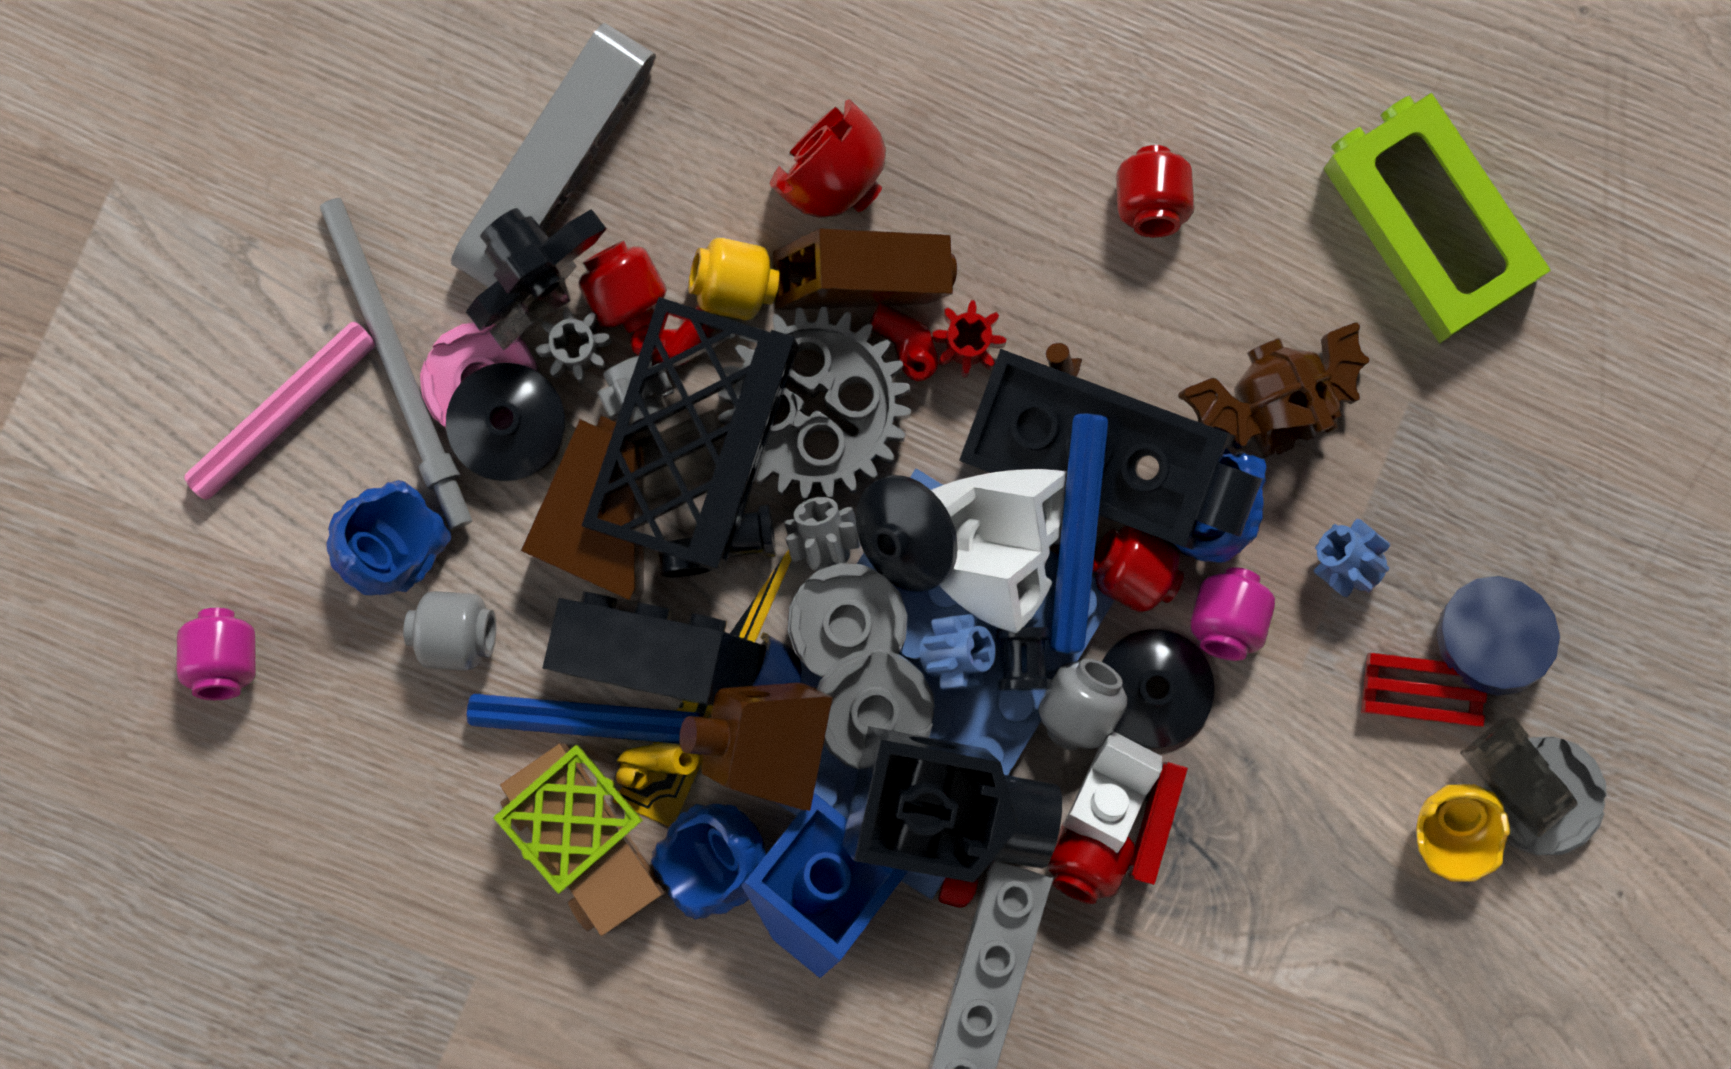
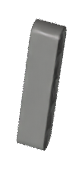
(561, 142)

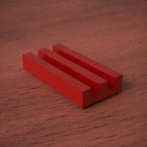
(1373, 683)
(1157, 823)

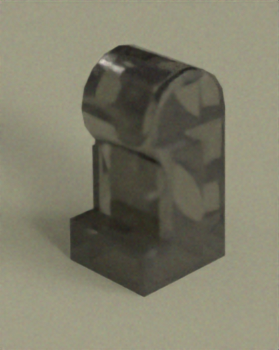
(1520, 776)

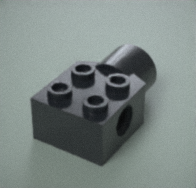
(946, 809)

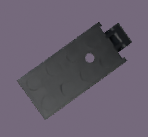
(1029, 426)

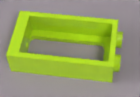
(1397, 238)

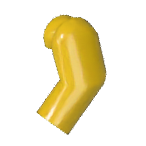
(660, 757)

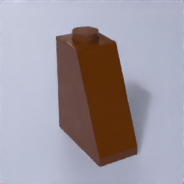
(863, 269)
(557, 529)

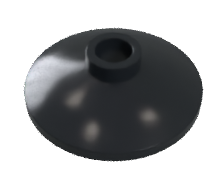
(523, 446)
(906, 533)
(1189, 682)

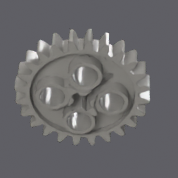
(847, 361)

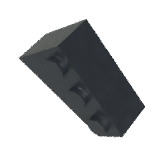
(649, 649)

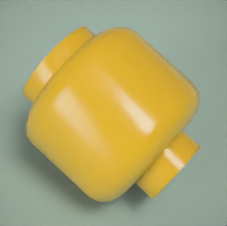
(732, 278)

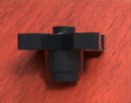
(529, 261)

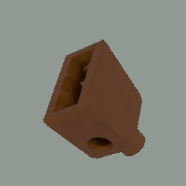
(762, 740)

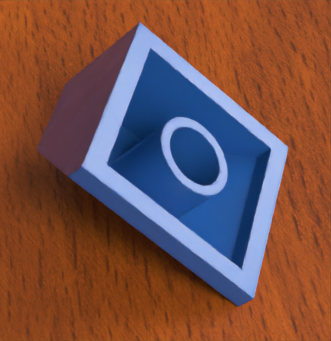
(815, 892)

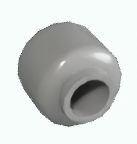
(450, 630)
(1083, 704)

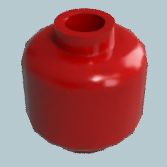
(1155, 191)
(622, 286)
(1137, 568)
(1087, 867)

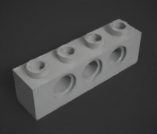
(991, 968)

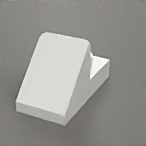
(1114, 791)

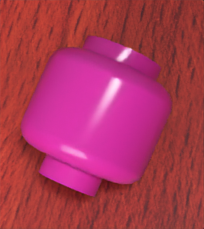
(1232, 614)
(216, 654)

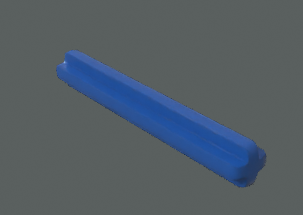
(1078, 533)
(576, 718)

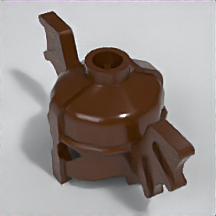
(1284, 392)

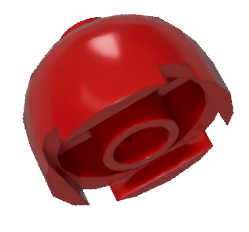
(834, 165)

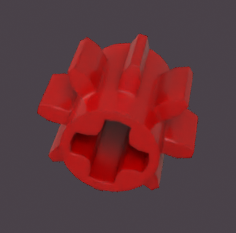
(969, 322)

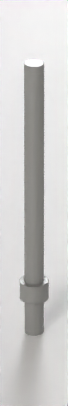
(437, 467)

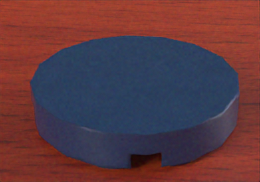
(1498, 635)

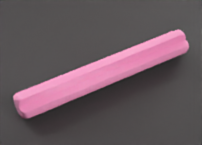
(279, 410)

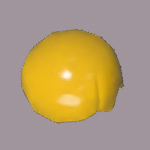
(1462, 832)

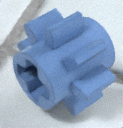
(1352, 558)
(957, 651)

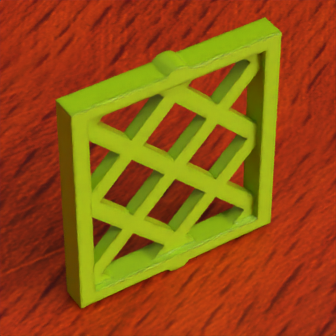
(531, 851)

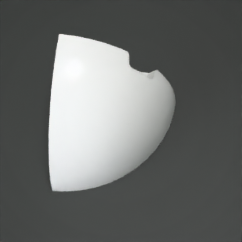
(1003, 541)

